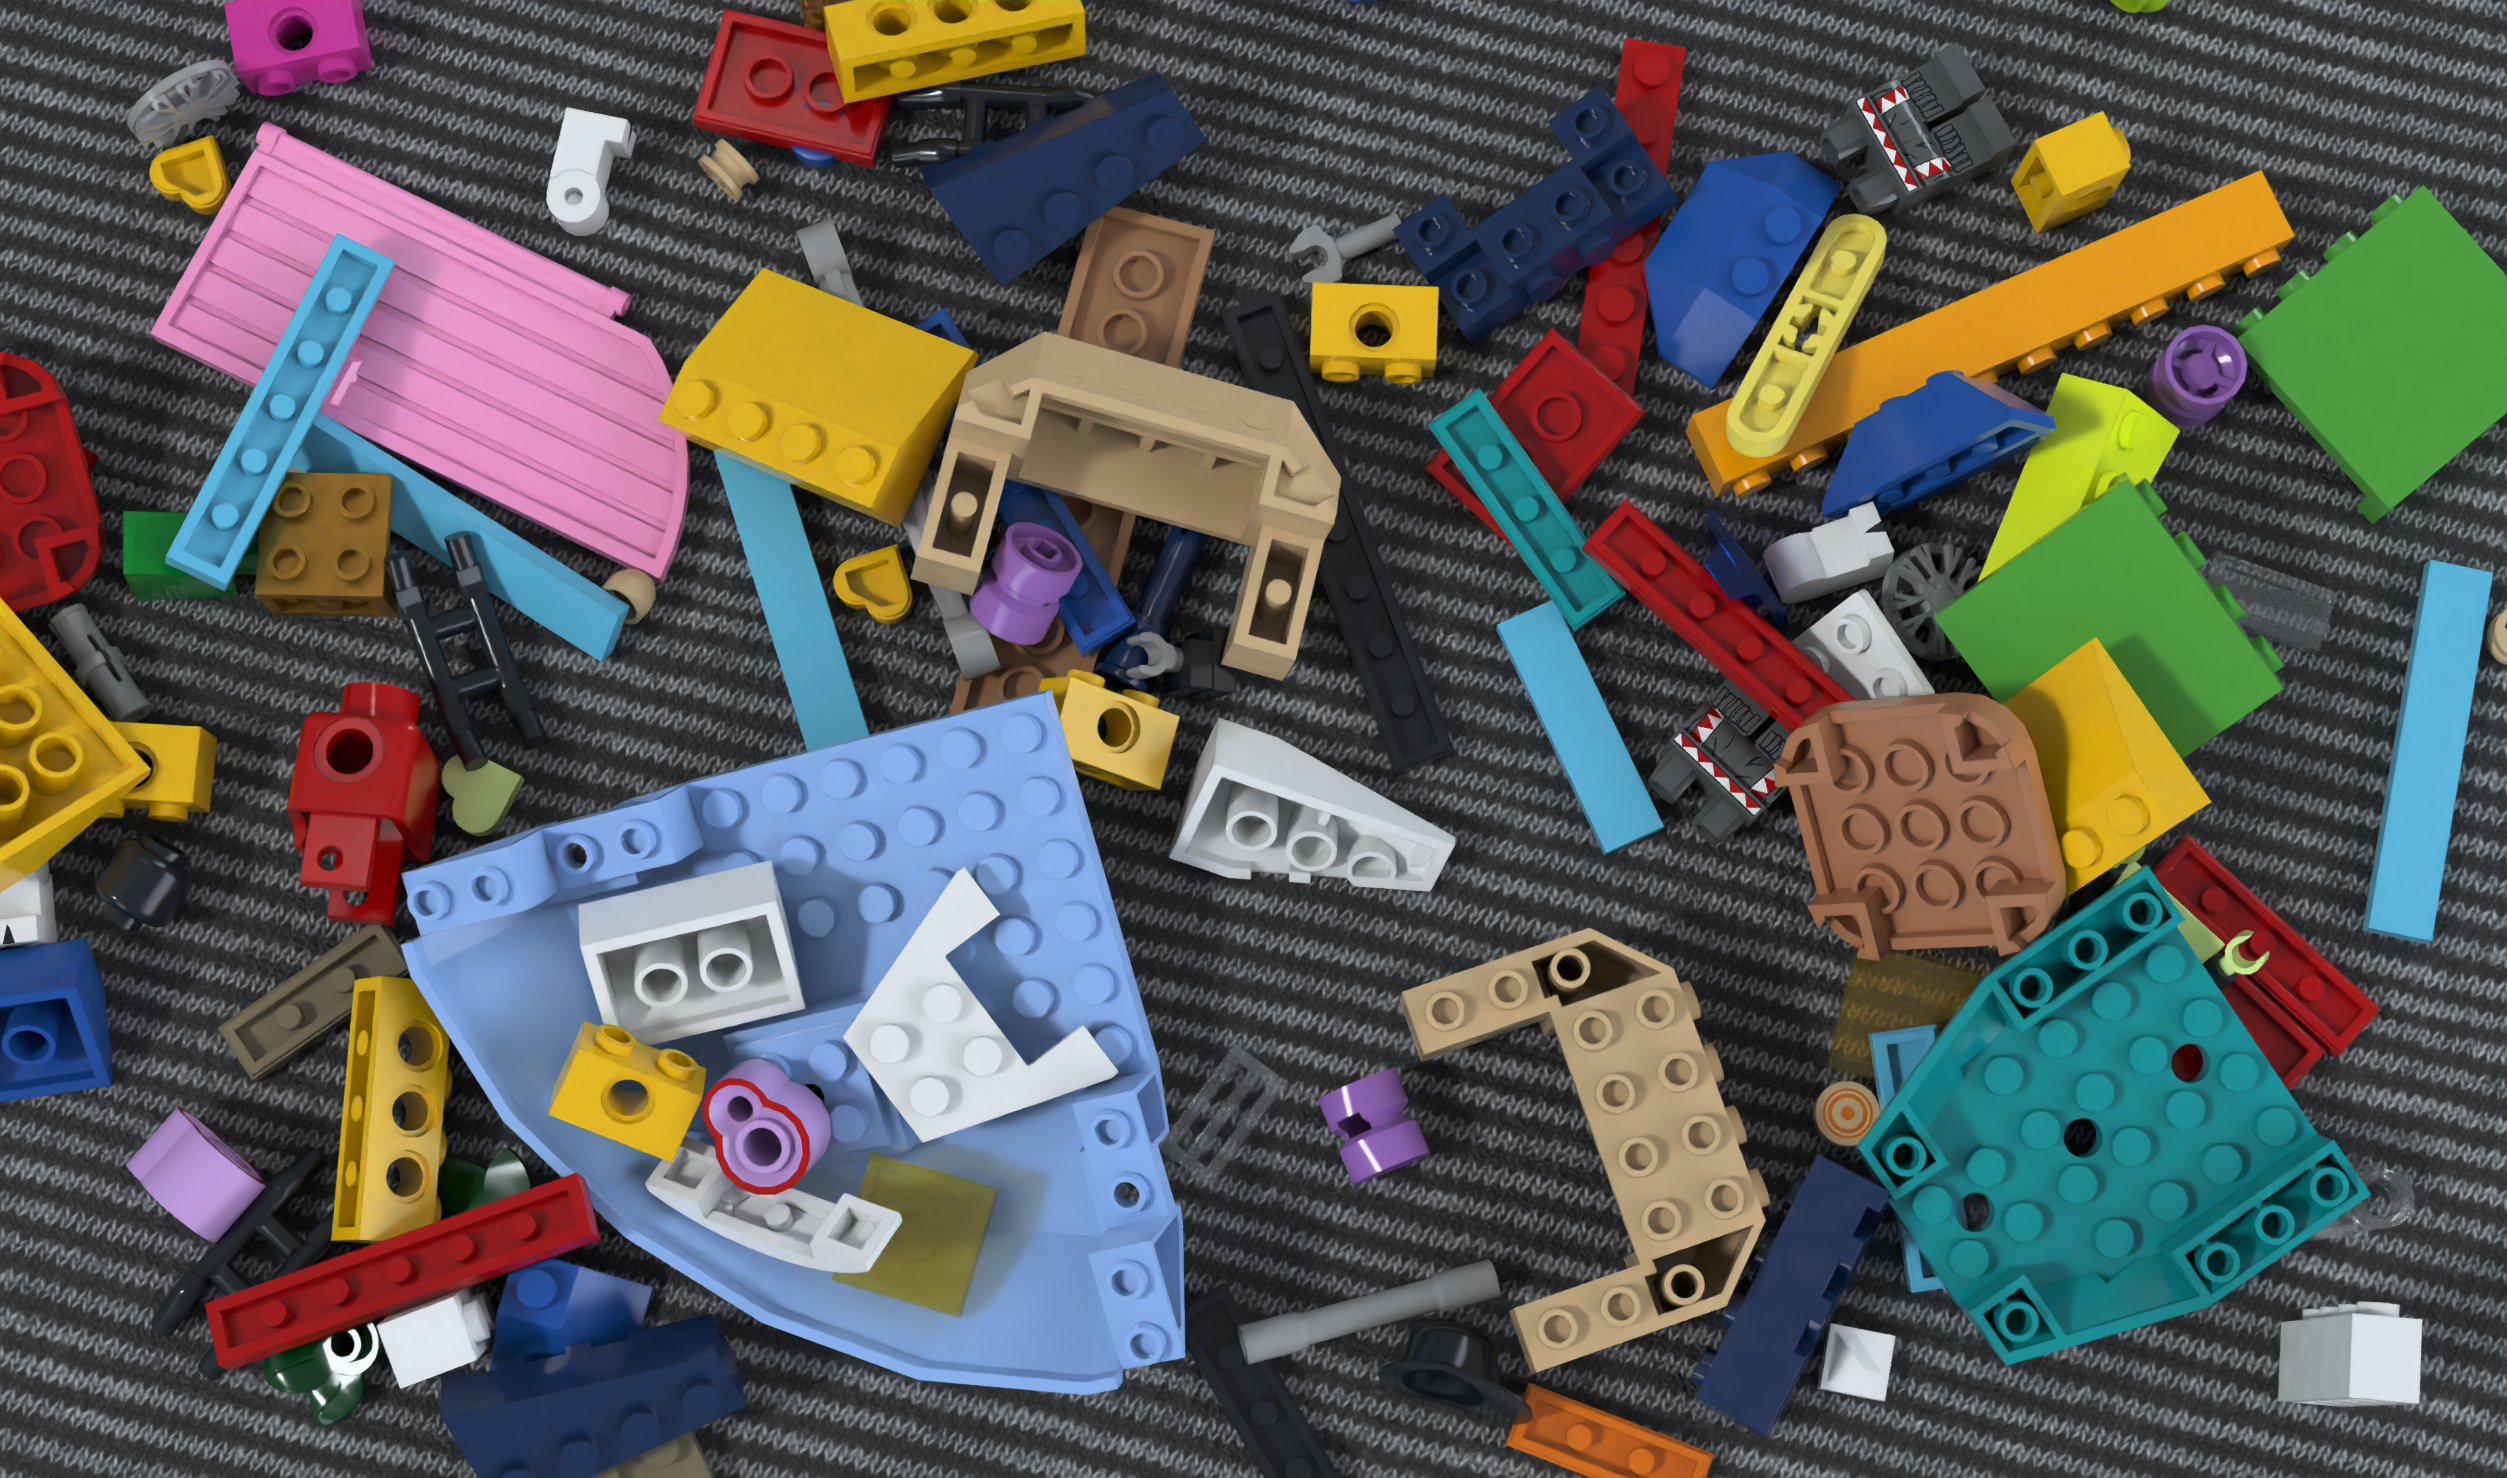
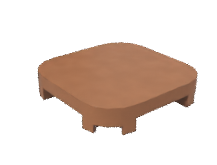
(1924, 824)

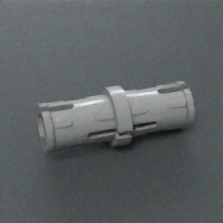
(99, 665)

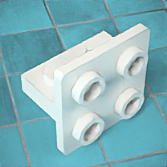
(1863, 652)

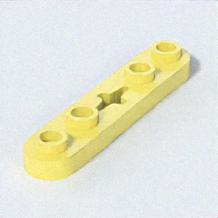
(1785, 379)

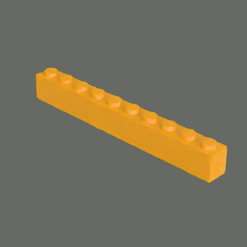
(2020, 322)

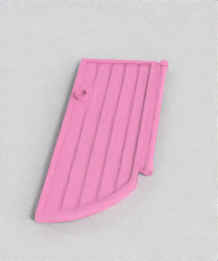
(469, 361)

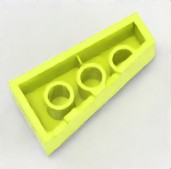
(2095, 441)

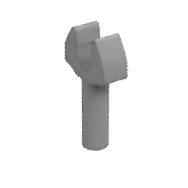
(1340, 249)

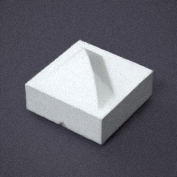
(1856, 1362)

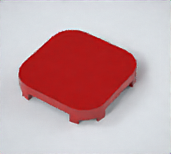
(47, 496)

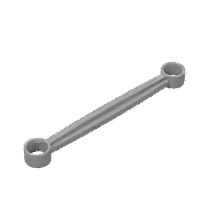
(967, 637)

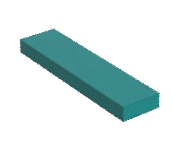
(1525, 509)

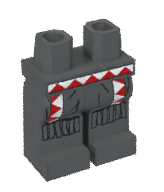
(1919, 135)
(1723, 763)

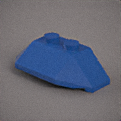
(1730, 256)
(1931, 443)

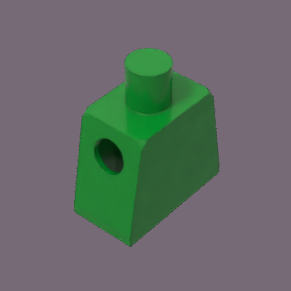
(145, 547)

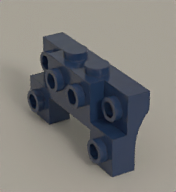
(1548, 230)

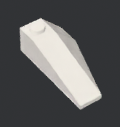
(1284, 812)

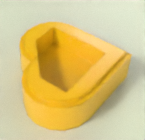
(193, 174)
(876, 583)

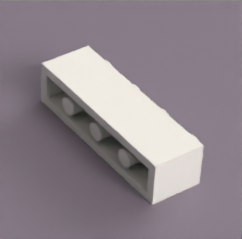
(2351, 1356)

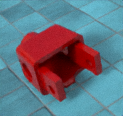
(366, 794)

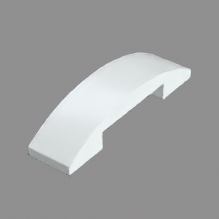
(783, 1225)

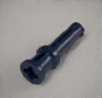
(1154, 606)

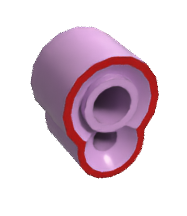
(765, 1127)
(196, 1175)

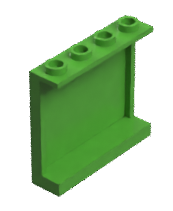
(2389, 348)
(2139, 591)

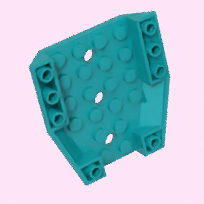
(2184, 1178)

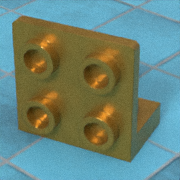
(327, 546)

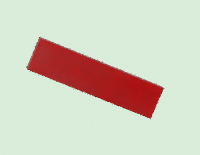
(2295, 972)

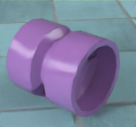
(2196, 375)
(1025, 583)
(1373, 1126)

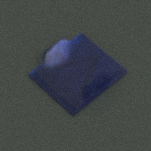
(1737, 573)

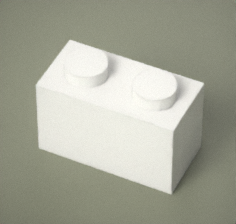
(438, 1334)

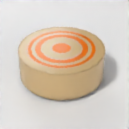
(1844, 1113)

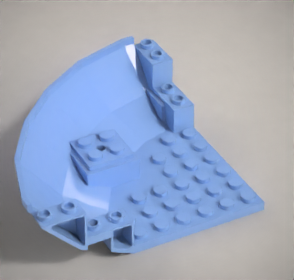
(861, 852)

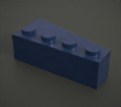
(1061, 173)
(1792, 1296)
(593, 1403)

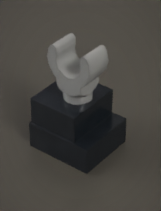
(1188, 667)

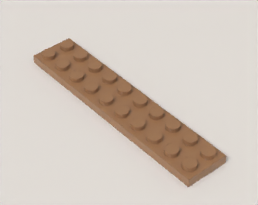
(1132, 296)

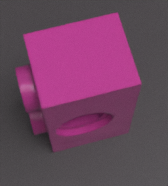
(265, 28)

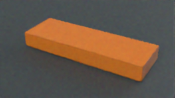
(1601, 1443)

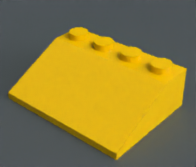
(820, 394)
(56, 755)
(2102, 764)

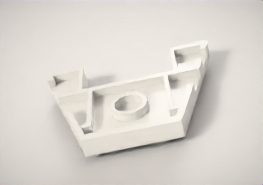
(939, 1046)

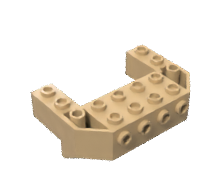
(1150, 447)
(1652, 1118)

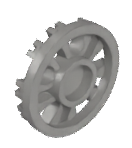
(182, 102)
(1927, 593)

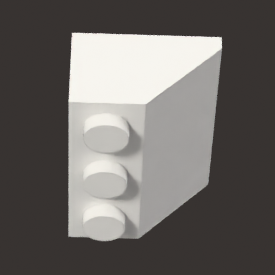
(692, 955)

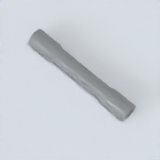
(1297, 1330)

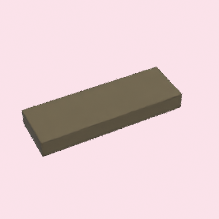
(311, 1001)

